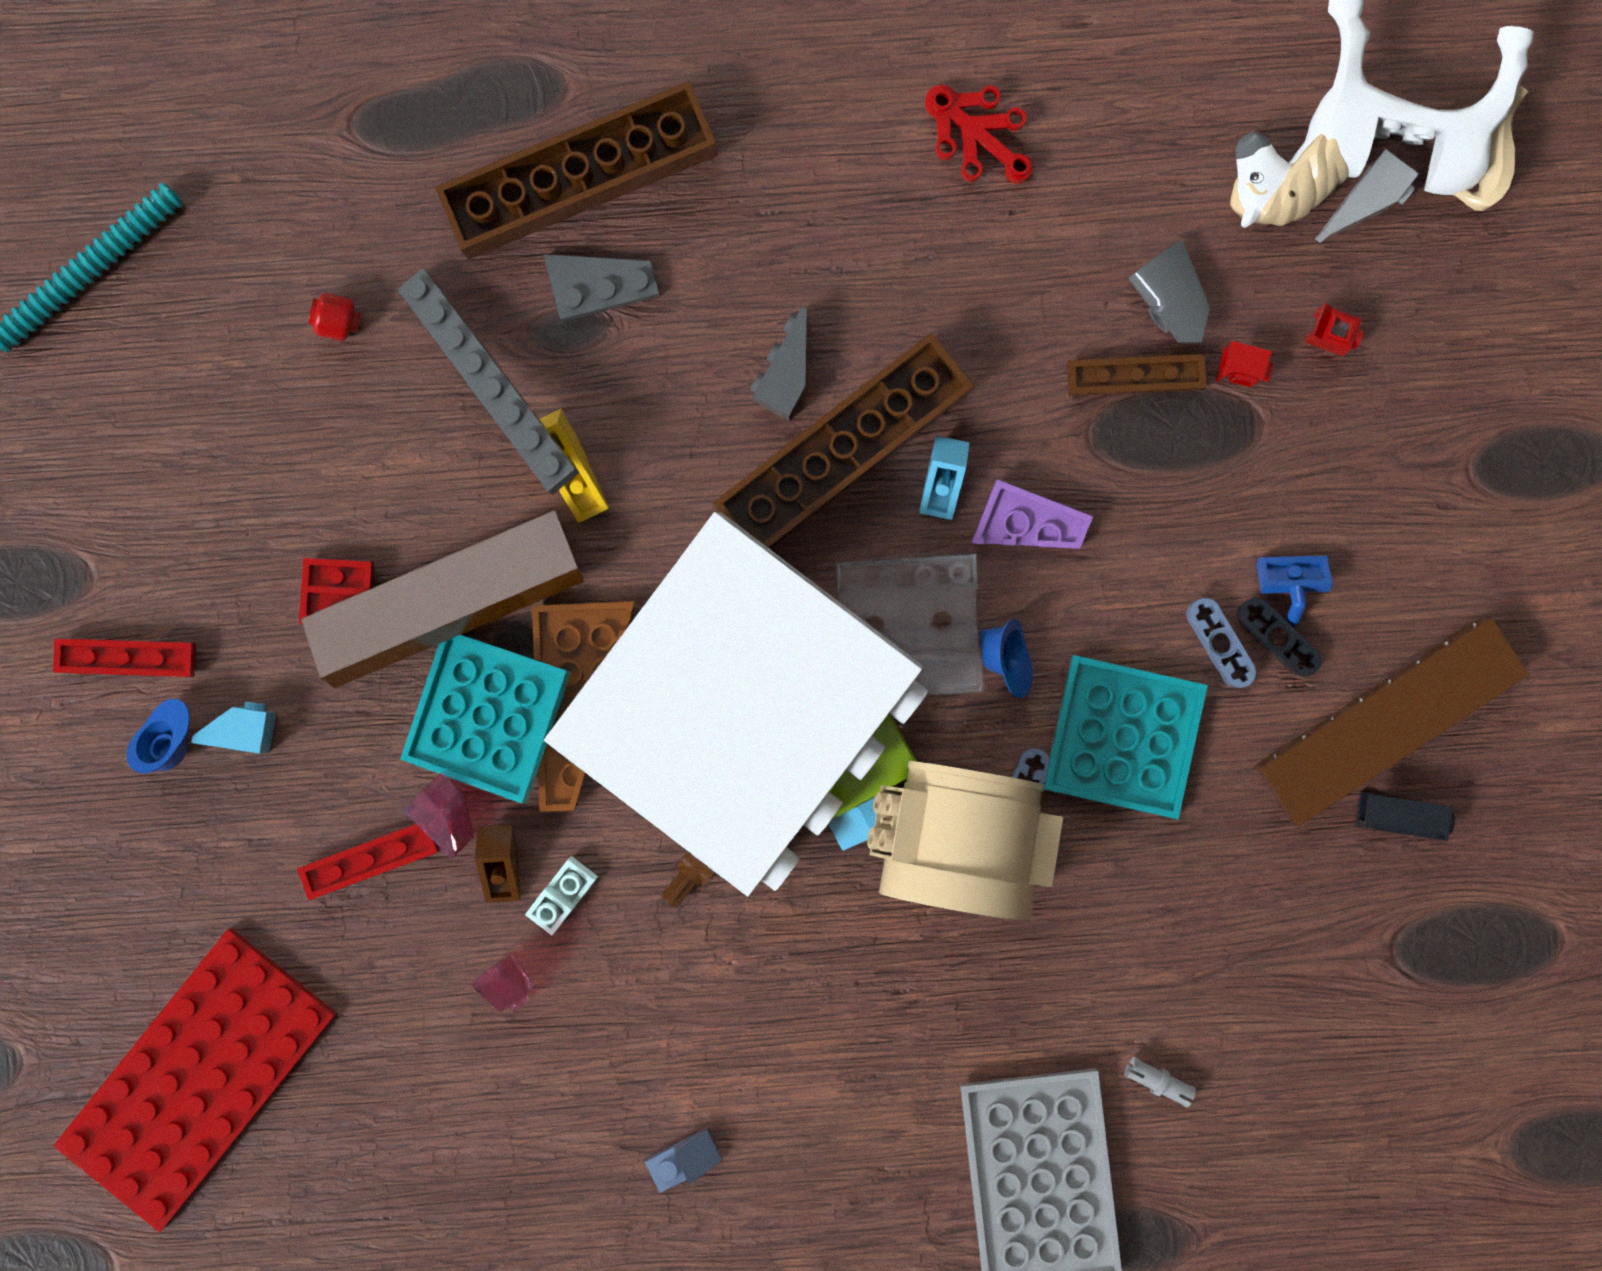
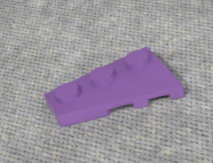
(1029, 520)

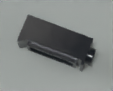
(1405, 816)

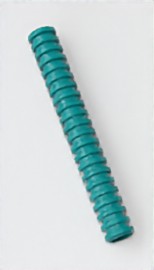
(87, 265)

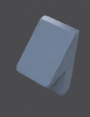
(683, 1161)

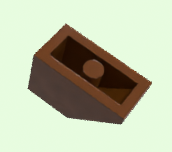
(498, 863)

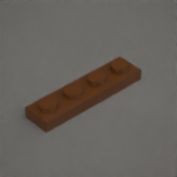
(1136, 375)

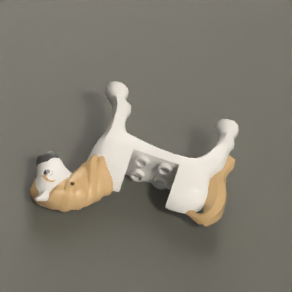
(1468, 147)

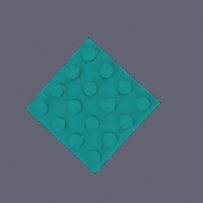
(485, 717)
(1125, 737)

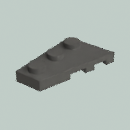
(598, 284)

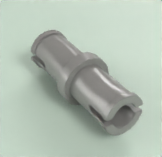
(1160, 1082)

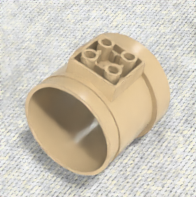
(964, 841)

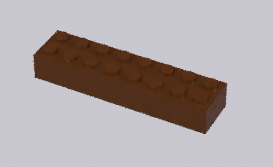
(577, 170)
(846, 443)

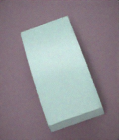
(561, 895)

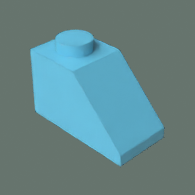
(944, 477)
(240, 729)
(854, 825)

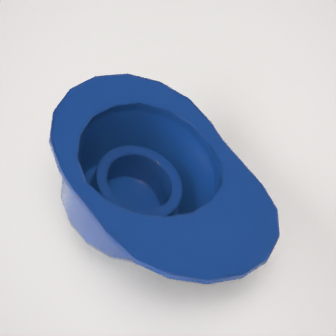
(1007, 654)
(161, 740)

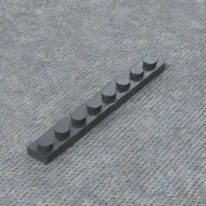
(488, 381)

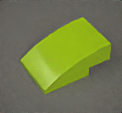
(886, 771)

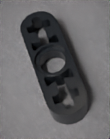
(1289, 661)

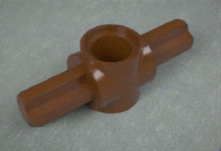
(691, 873)

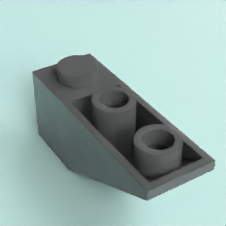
(785, 379)

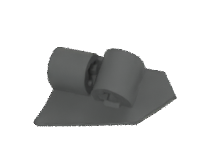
(1174, 294)

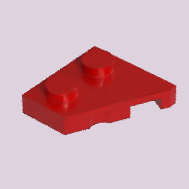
(332, 581)

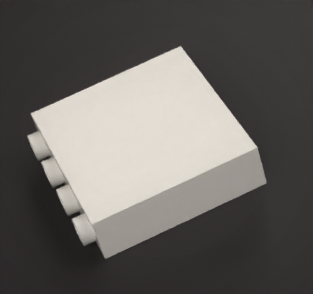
(737, 706)

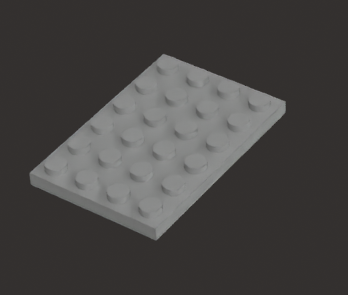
(1041, 1173)

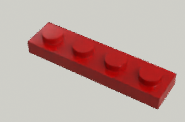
(124, 657)
(366, 861)

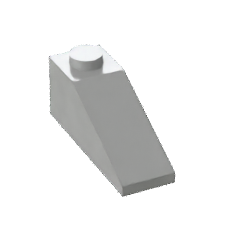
(1379, 188)

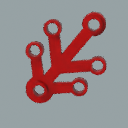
(975, 129)

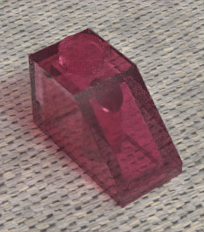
(442, 815)
(504, 985)

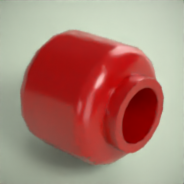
(333, 316)

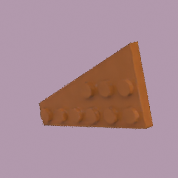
(577, 641)

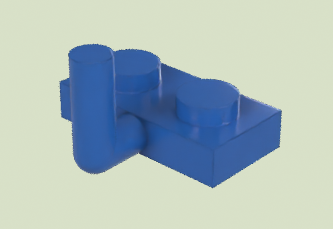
(1296, 577)

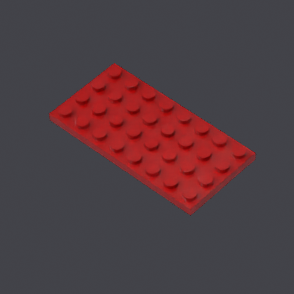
(195, 1079)

